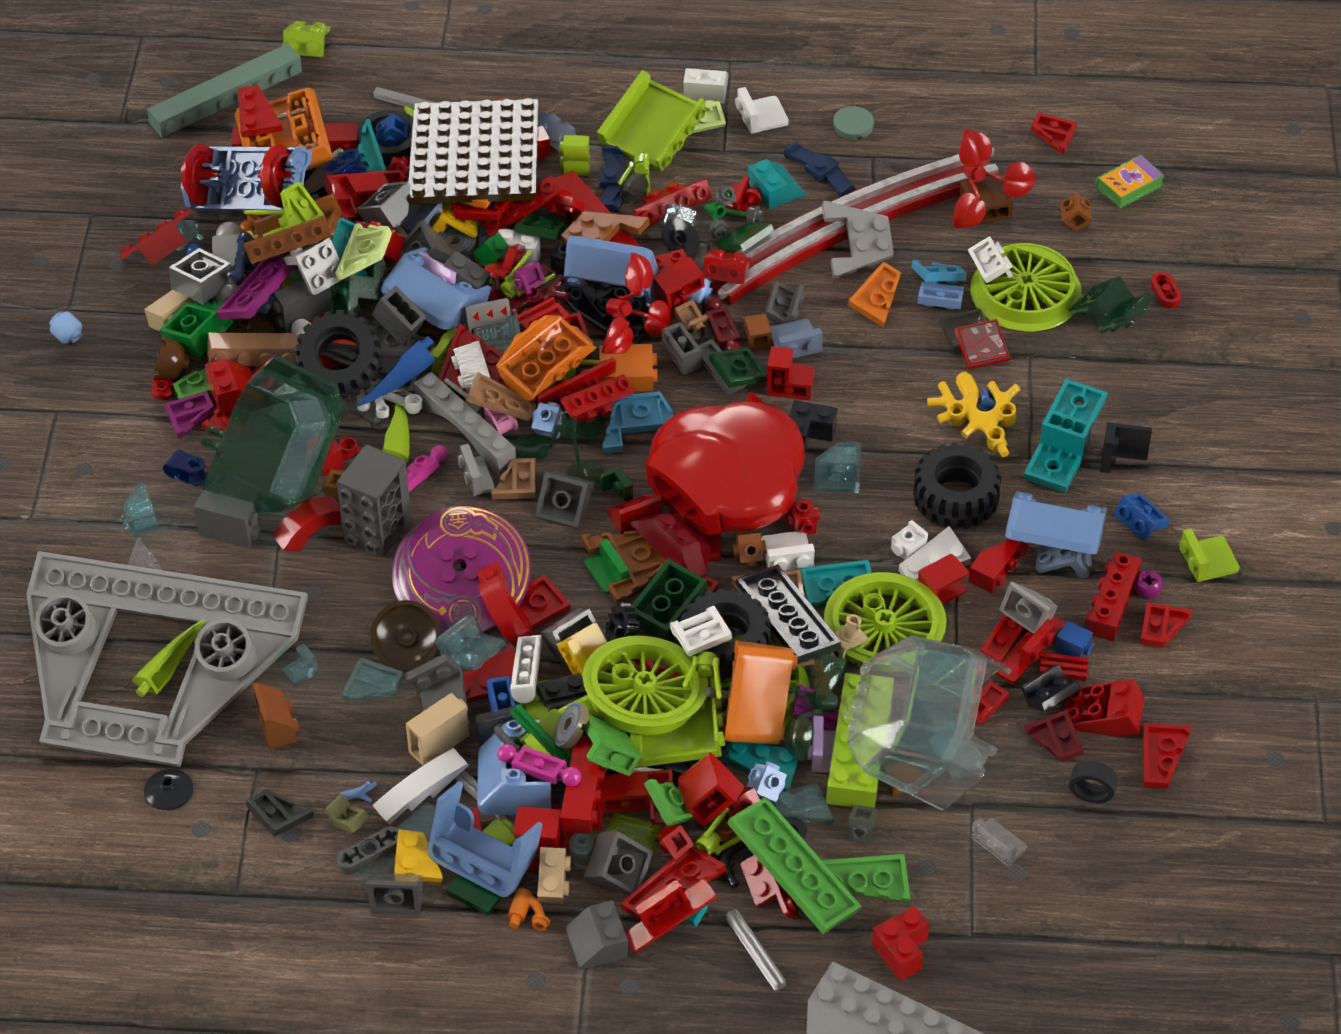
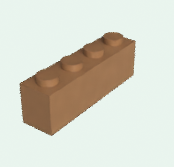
(251, 348)

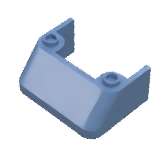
(603, 263)
(436, 298)
(1055, 525)
(503, 789)
(474, 853)

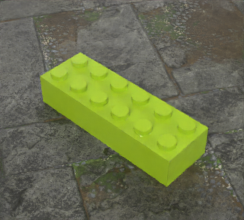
(847, 781)

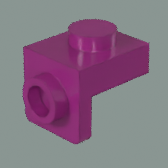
(528, 277)

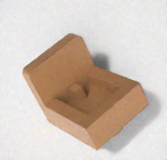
(690, 316)

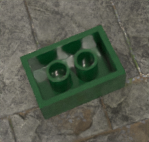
(667, 598)

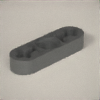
(350, 852)

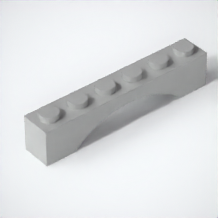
(487, 441)

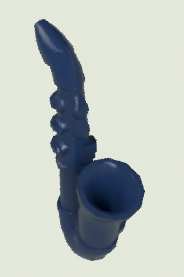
(242, 260)

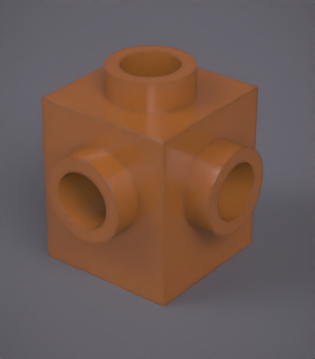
(1076, 211)
(745, 540)

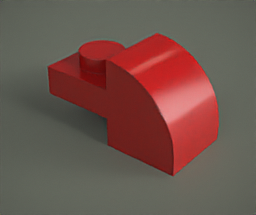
(564, 203)

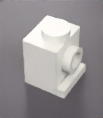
(909, 540)

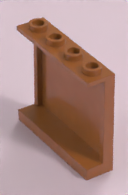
(294, 236)

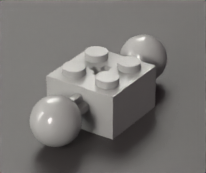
(225, 247)

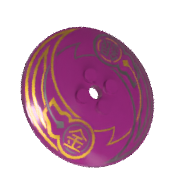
(464, 534)

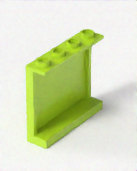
(651, 121)
(687, 743)

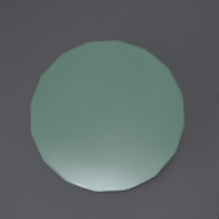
(853, 122)

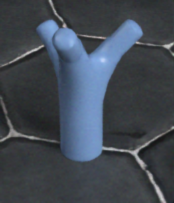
(360, 792)

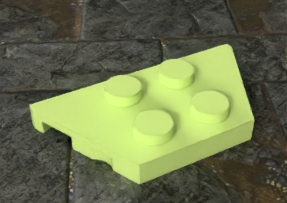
(363, 249)

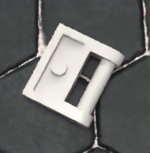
(704, 635)

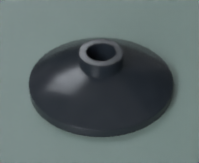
(680, 235)
(170, 796)

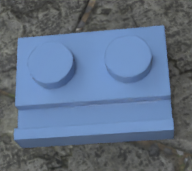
(941, 295)

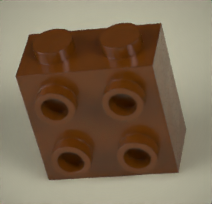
(991, 192)

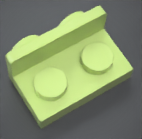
(713, 118)

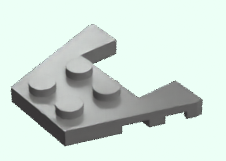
(867, 234)

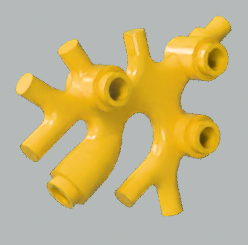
(987, 422)

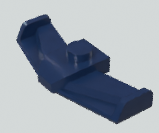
(821, 168)
(611, 176)

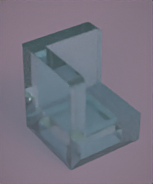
(682, 212)
(303, 668)

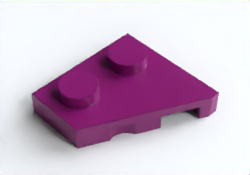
(189, 412)

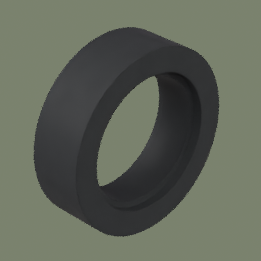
(389, 152)

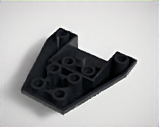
(592, 300)

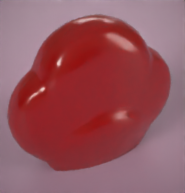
(727, 465)

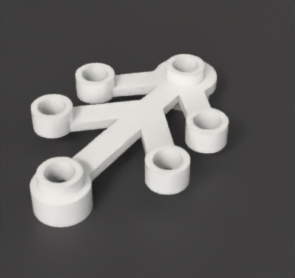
(411, 402)

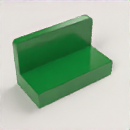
(606, 566)

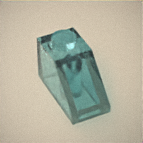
(138, 512)

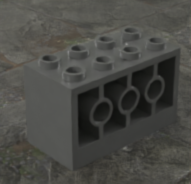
(374, 500)

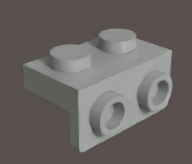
(475, 471)

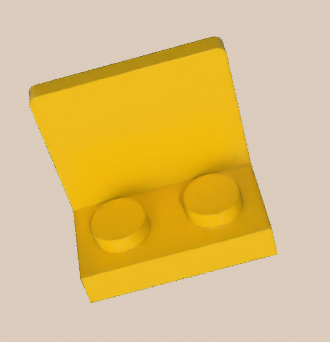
(446, 216)
(580, 646)

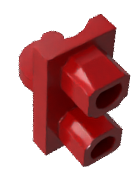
(745, 196)

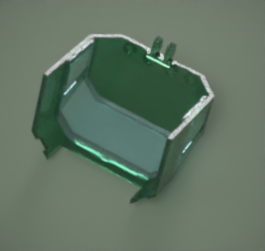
(275, 438)

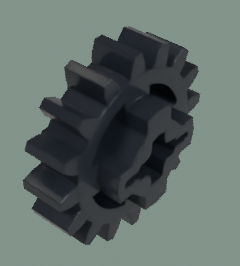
(622, 621)

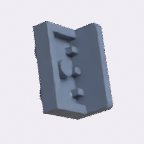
(554, 128)

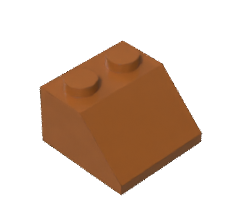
(275, 716)

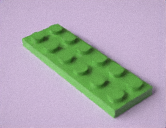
(794, 865)

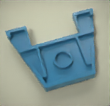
(635, 414)

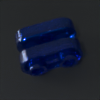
(345, 163)

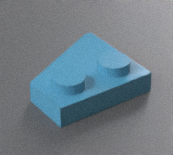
(939, 272)

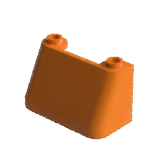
(758, 693)

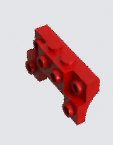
(356, 188)
(629, 794)

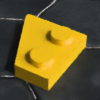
(414, 858)

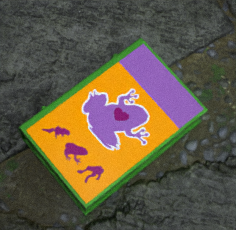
(1129, 181)

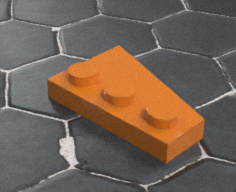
(876, 294)

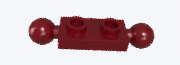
(722, 324)

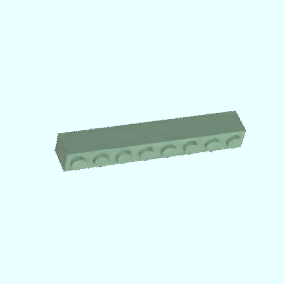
(223, 90)

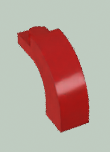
(305, 521)
(501, 605)

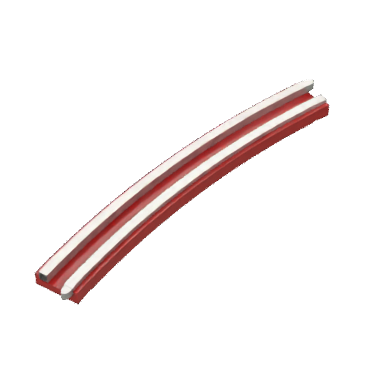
(811, 235)

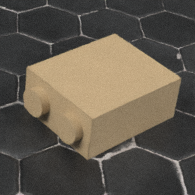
(437, 729)

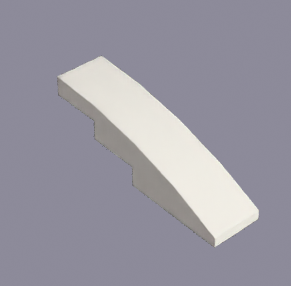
(420, 784)

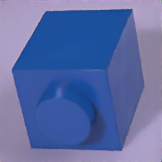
(1074, 640)

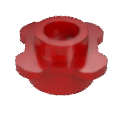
(162, 389)
(349, 447)

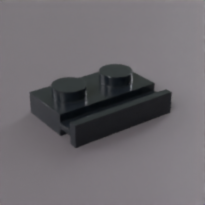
(561, 691)

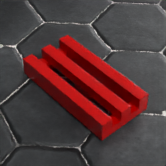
(1066, 663)

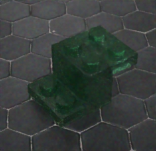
(359, 291)
(1111, 305)

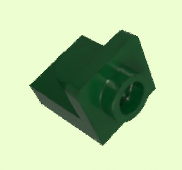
(617, 479)

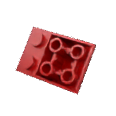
(1107, 708)

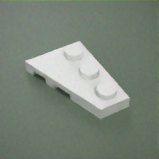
(937, 548)

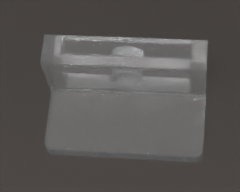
(998, 840)

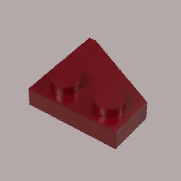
(1056, 735)

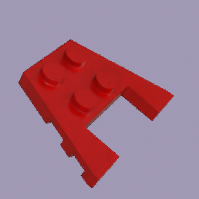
(469, 212)

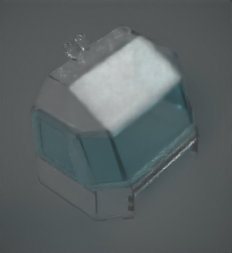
(919, 718)

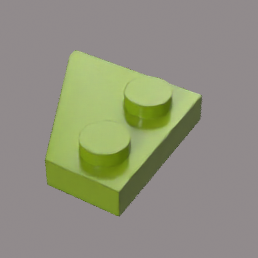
(299, 205)

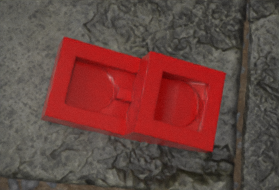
(991, 700)

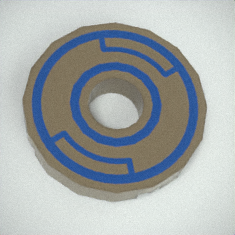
(454, 235)
(569, 725)

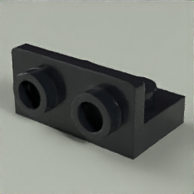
(1049, 689)

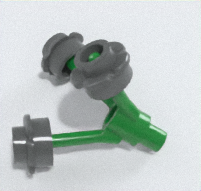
(725, 197)

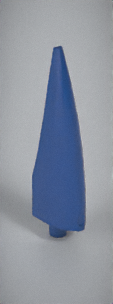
(406, 368)

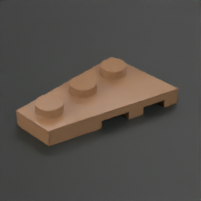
(497, 397)

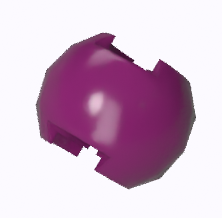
(1148, 585)

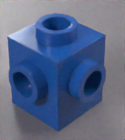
(391, 131)

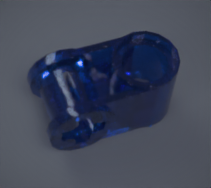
(185, 468)

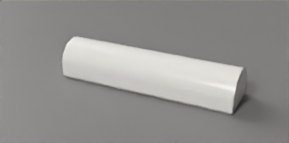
(526, 668)

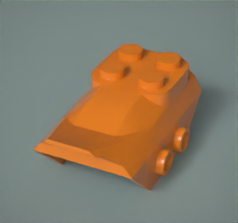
(542, 356)

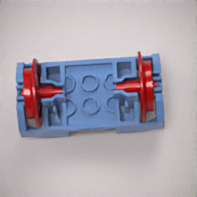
(240, 177)

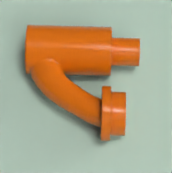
(521, 902)

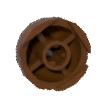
(170, 360)

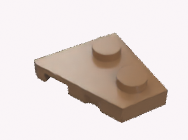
(517, 480)

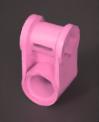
(500, 421)

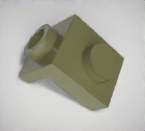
(345, 815)

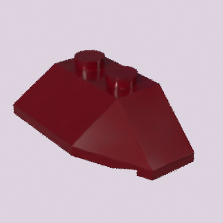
(675, 540)

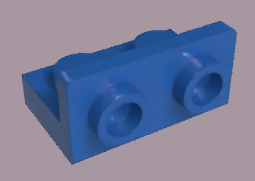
(1140, 515)

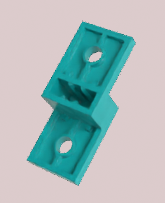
(1065, 435)

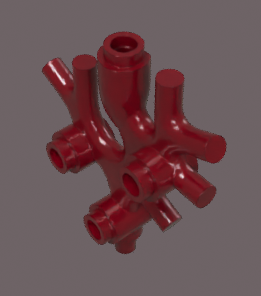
(537, 296)

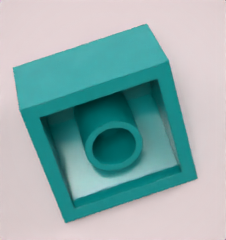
(773, 183)

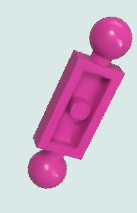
(425, 465)
(539, 765)

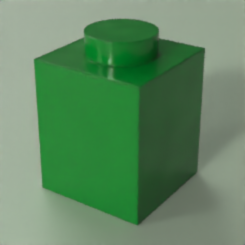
(492, 250)

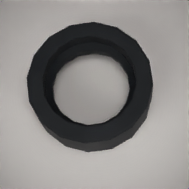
(1092, 792)

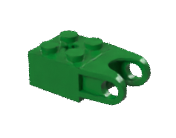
(192, 325)

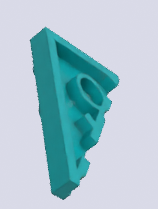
(369, 149)

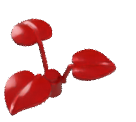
(972, 151)
(619, 336)

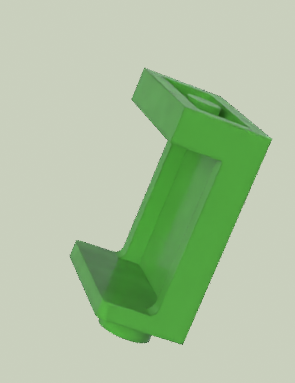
(610, 746)

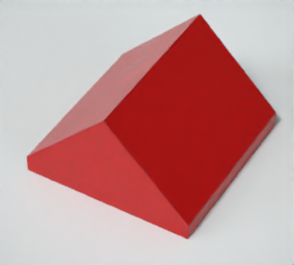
(636, 508)

